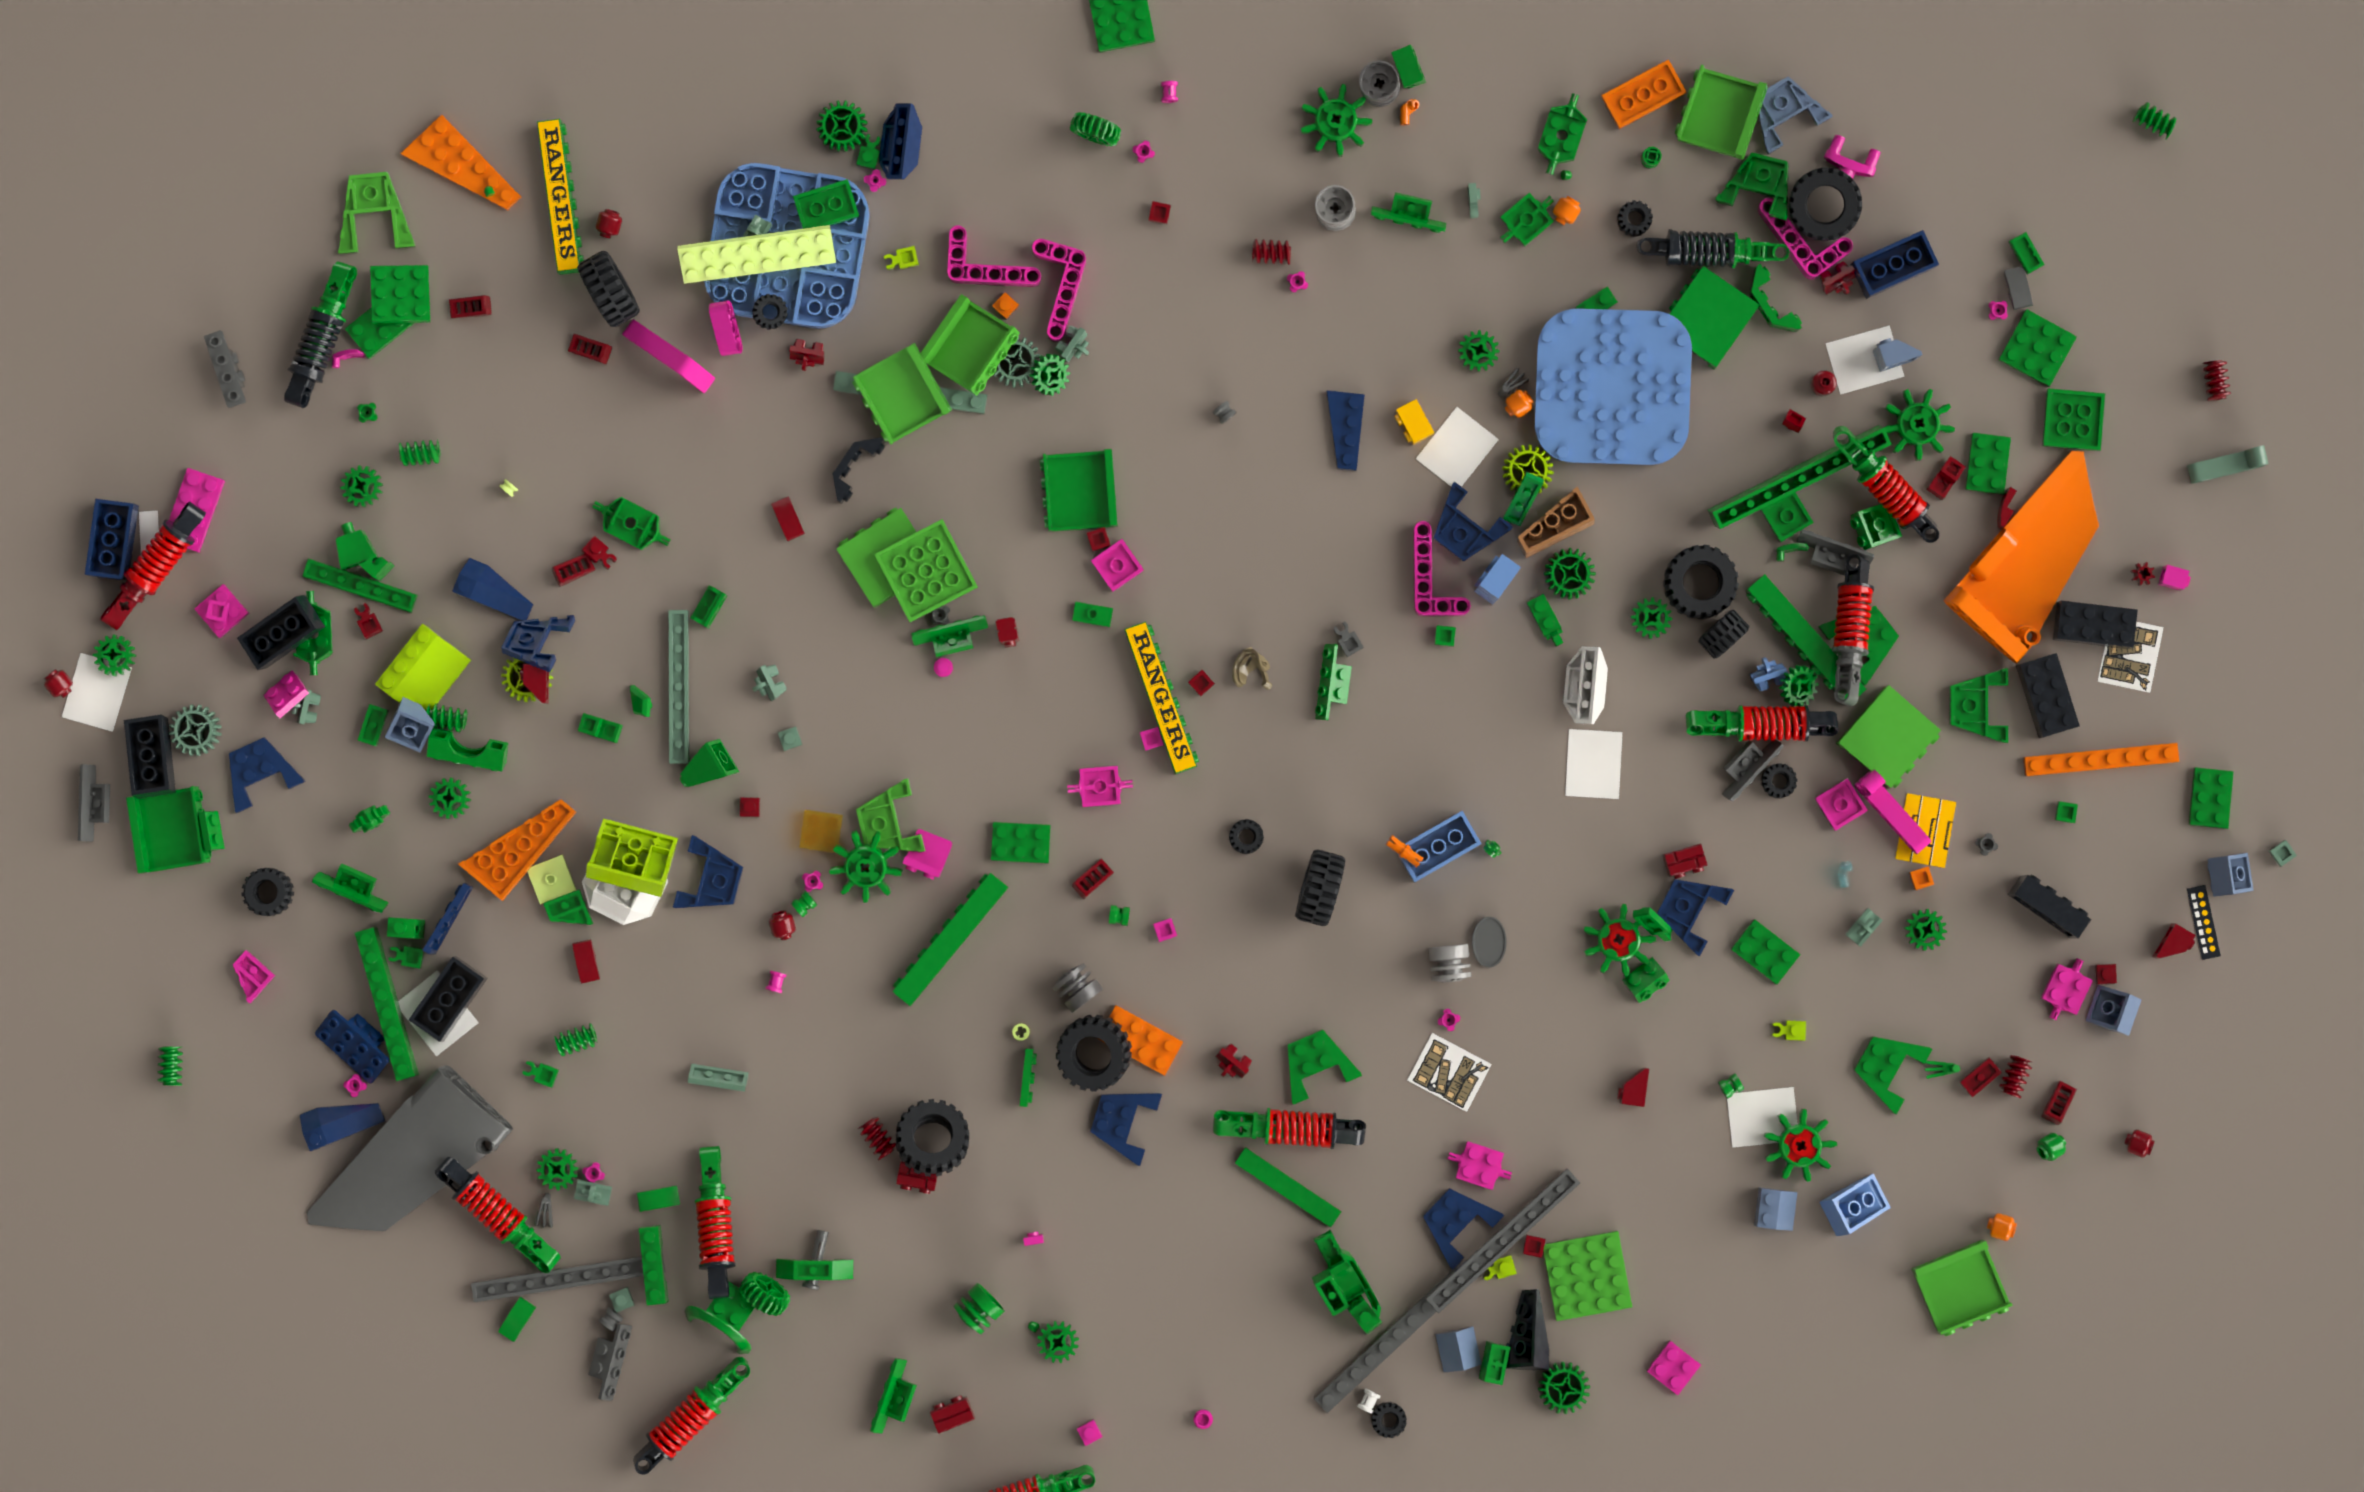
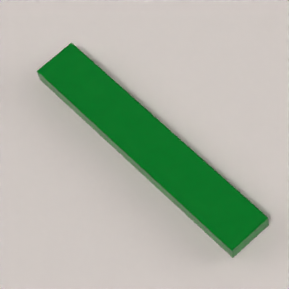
(359, 585)
(1288, 1187)

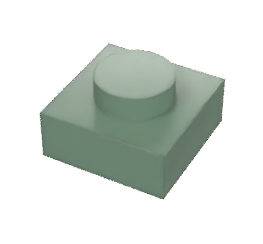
(790, 738)
(2282, 853)
(622, 1299)

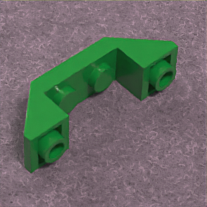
(1788, 322)
(814, 1269)

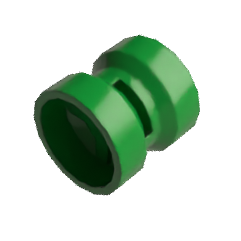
(1651, 161)
(804, 903)
(1119, 915)
(1727, 1088)

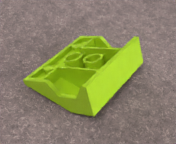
(423, 669)
(631, 857)

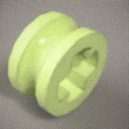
(508, 487)
(1025, 1034)

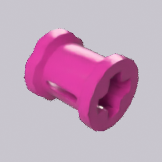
(1172, 86)
(775, 981)

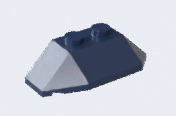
(900, 142)

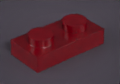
(1980, 1077)

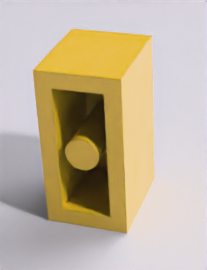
(1414, 422)

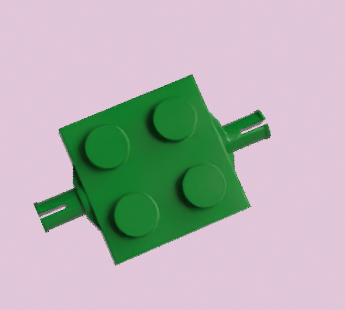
(1527, 219)

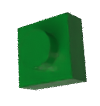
(1445, 636)
(2066, 812)

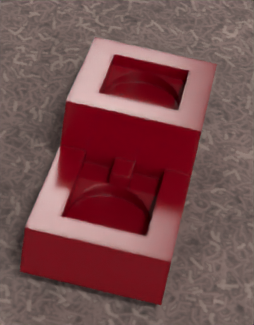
(1946, 478)
(2004, 512)
(788, 518)
(586, 961)

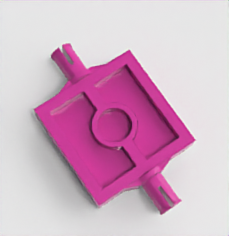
(1100, 786)
(2066, 989)
(1479, 1165)

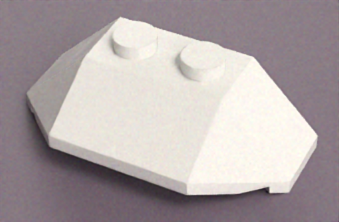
(1585, 685)

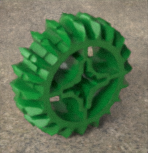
(847, 120)
(1095, 129)
(1577, 579)
(764, 1293)
(1566, 1379)

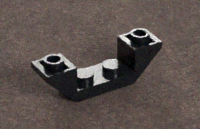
(872, 446)

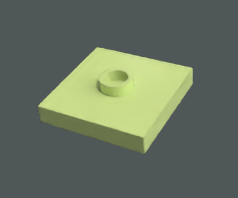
(551, 879)

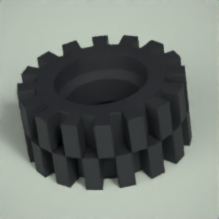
(1632, 229)
(769, 300)
(1790, 780)
(1246, 848)
(1377, 1416)

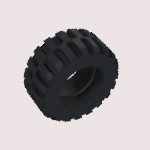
(1825, 230)
(608, 289)
(1719, 563)
(1320, 887)
(1076, 1070)
(932, 1113)

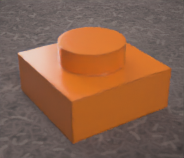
(1005, 305)
(1921, 878)

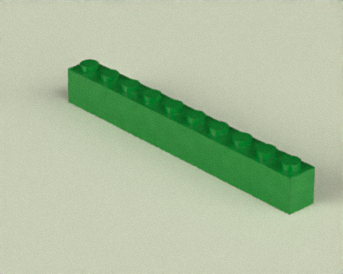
(1792, 480)

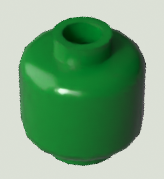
(2051, 1147)

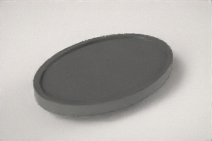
(1489, 942)

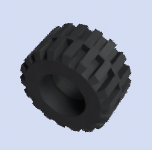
(1723, 634)
(252, 885)

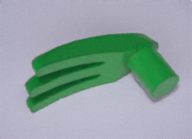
(1790, 548)
(1947, 1068)

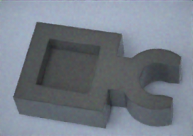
(1349, 642)

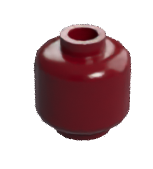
(608, 223)
(1820, 389)
(58, 683)
(782, 925)
(2139, 1143)

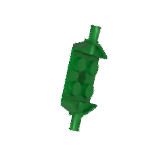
(1566, 119)
(642, 534)
(321, 647)

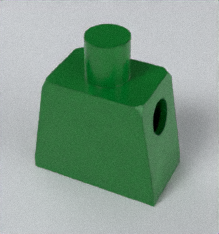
(353, 547)
(405, 928)
(1364, 1314)

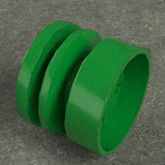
(977, 1309)

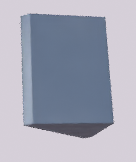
(1458, 1349)

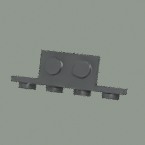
(226, 369)
(1830, 553)
(1748, 765)
(93, 803)
(609, 1359)

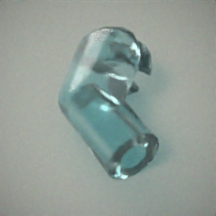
(1844, 867)

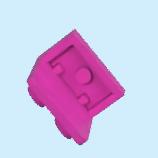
(933, 859)

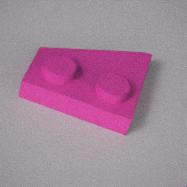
(252, 975)

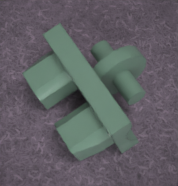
(757, 227)
(1077, 336)
(765, 683)
(304, 715)
(1863, 927)
(593, 1192)

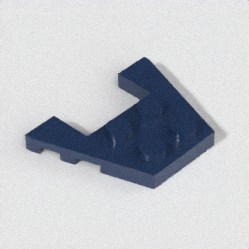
(1462, 534)
(528, 638)
(257, 763)
(718, 881)
(1683, 906)
(1115, 1120)
(1451, 1216)

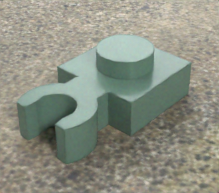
(1473, 197)

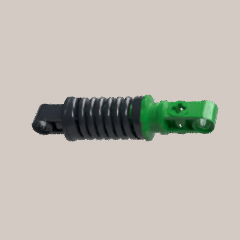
(1710, 247)
(318, 335)

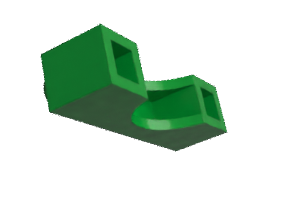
(444, 746)
(652, 1262)

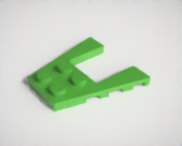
(372, 194)

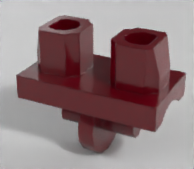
(1840, 281)
(806, 356)
(1230, 1064)

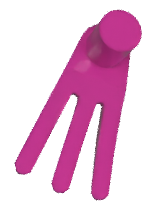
(345, 354)

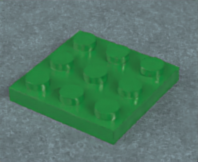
(1121, 23)
(400, 294)
(2037, 348)
(2073, 419)

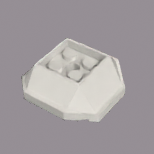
(619, 902)

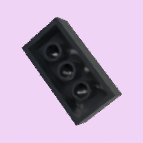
(2095, 624)
(281, 632)
(2047, 695)
(149, 756)
(2050, 907)
(448, 999)

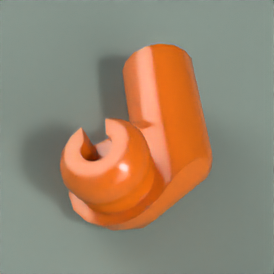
(1406, 109)

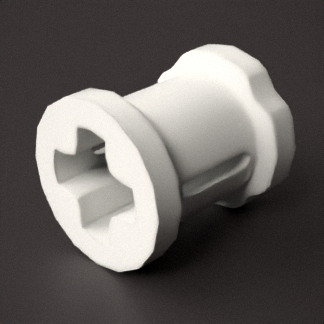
(1369, 1401)

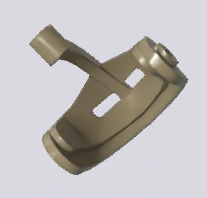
(1241, 670)

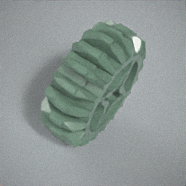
(1024, 365)
(191, 723)

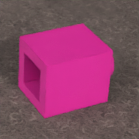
(2174, 577)

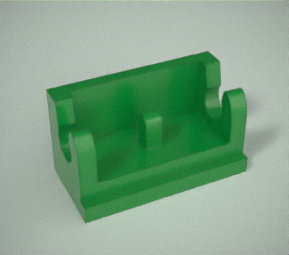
(1408, 67)
(379, 568)
(708, 606)
(1494, 1363)

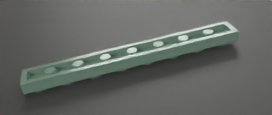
(957, 399)
(678, 686)

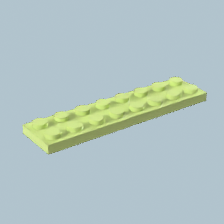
(756, 254)

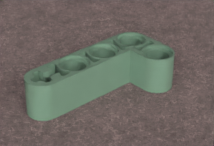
(2227, 465)

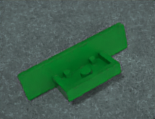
(1411, 211)
(952, 636)
(1333, 682)
(352, 885)
(895, 1397)

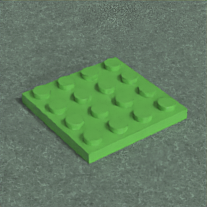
(926, 570)
(1587, 1276)

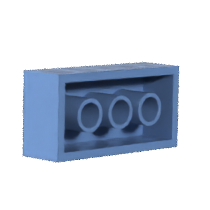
(1499, 575)
(1441, 845)

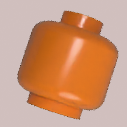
(1566, 210)
(1519, 403)
(2002, 1227)

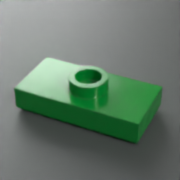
(2026, 253)
(1092, 614)
(1329, 1248)

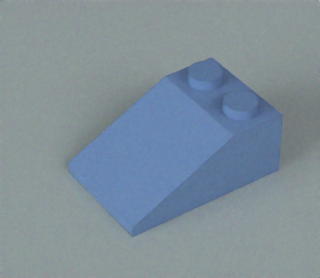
(1855, 1205)

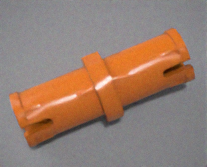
(1404, 851)

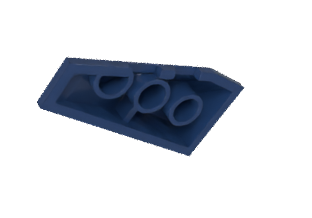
(487, 587)
(331, 1124)

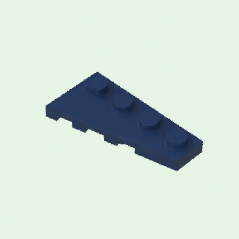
(1346, 423)
(445, 923)

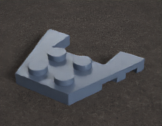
(1782, 103)

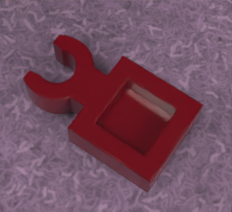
(597, 550)
(369, 623)

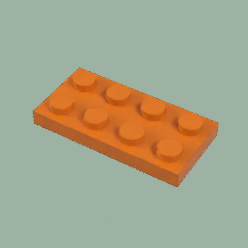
(1643, 94)
(1149, 1044)

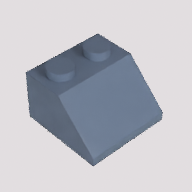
(1894, 353)
(410, 725)
(2230, 874)
(2113, 1010)
(1775, 1209)

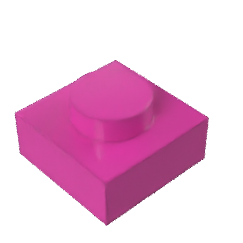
(217, 610)
(1151, 738)
(1165, 930)
(1033, 1238)
(1089, 1432)

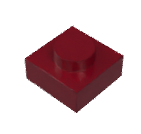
(1159, 212)
(1793, 421)
(1098, 539)
(1201, 683)
(749, 807)
(2106, 974)
(1534, 1246)

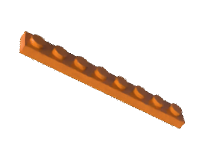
(2101, 759)

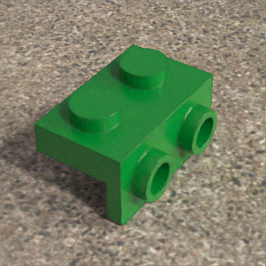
(211, 831)
(1646, 980)

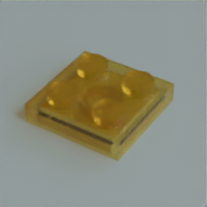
(820, 830)

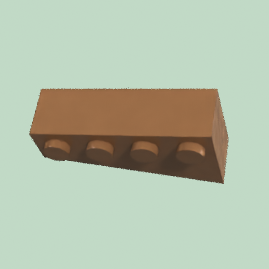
(1557, 524)

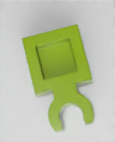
(905, 258)
(1793, 1030)
(1502, 1267)

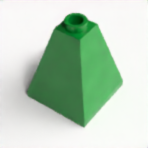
(708, 764)

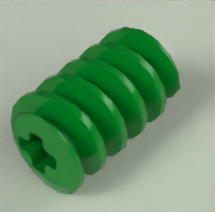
(2155, 120)
(419, 453)
(448, 718)
(576, 1040)
(170, 1065)

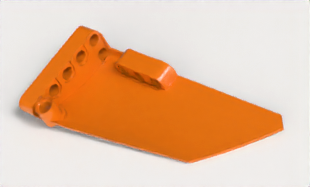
(2029, 561)

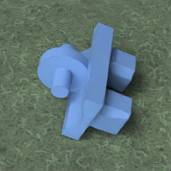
(1767, 671)

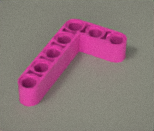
(1799, 244)
(985, 270)
(1072, 287)
(669, 355)
(1427, 579)
(1889, 809)

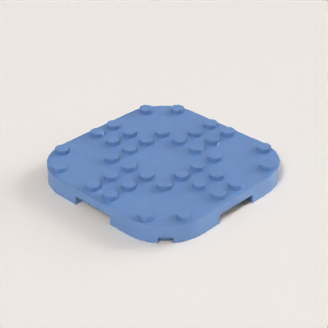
(813, 294)
(1613, 386)

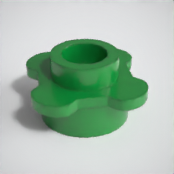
(363, 417)
(1492, 848)

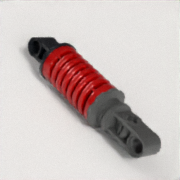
(1851, 628)

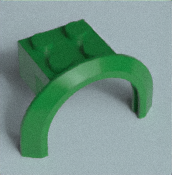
(1344, 1283)
(727, 1316)

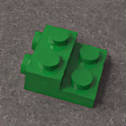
(1874, 527)

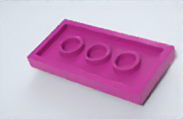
(203, 492)

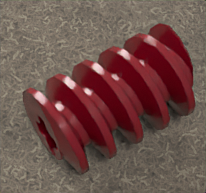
(1271, 251)
(2216, 378)
(2015, 1076)
(877, 1137)

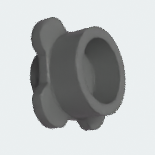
(944, 619)
(1991, 844)

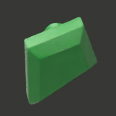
(640, 702)

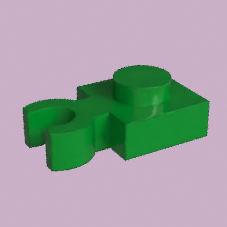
(869, 155)
(410, 956)
(544, 1074)

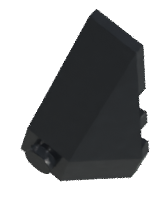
(1529, 1337)

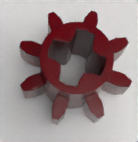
(2138, 577)

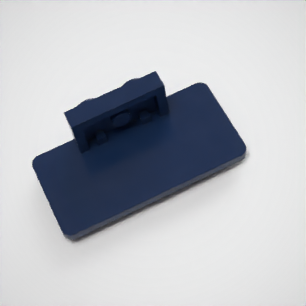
(354, 1043)

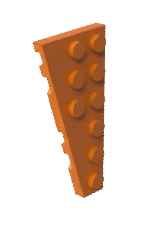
(453, 157)
(512, 855)

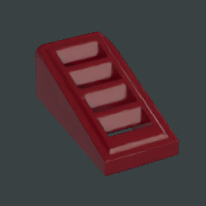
(480, 302)
(601, 352)
(570, 563)
(1080, 890)
(2061, 1113)

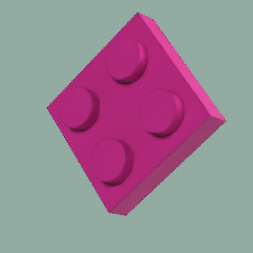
(1117, 565)
(235, 614)
(286, 694)
(1841, 804)
(1673, 1367)

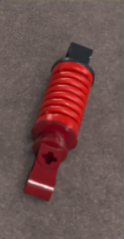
(154, 564)

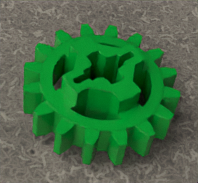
(1490, 355)
(1046, 375)
(353, 490)
(1645, 611)
(114, 663)
(1798, 685)
(442, 797)
(369, 818)
(1931, 919)
(563, 1163)
(1050, 1336)

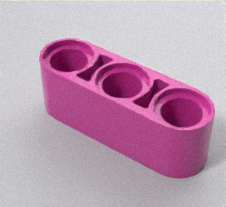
(725, 328)

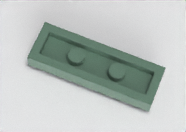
(718, 1077)

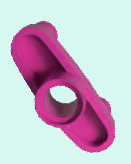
(1850, 166)

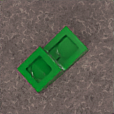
(600, 728)
(658, 1198)
(517, 1319)

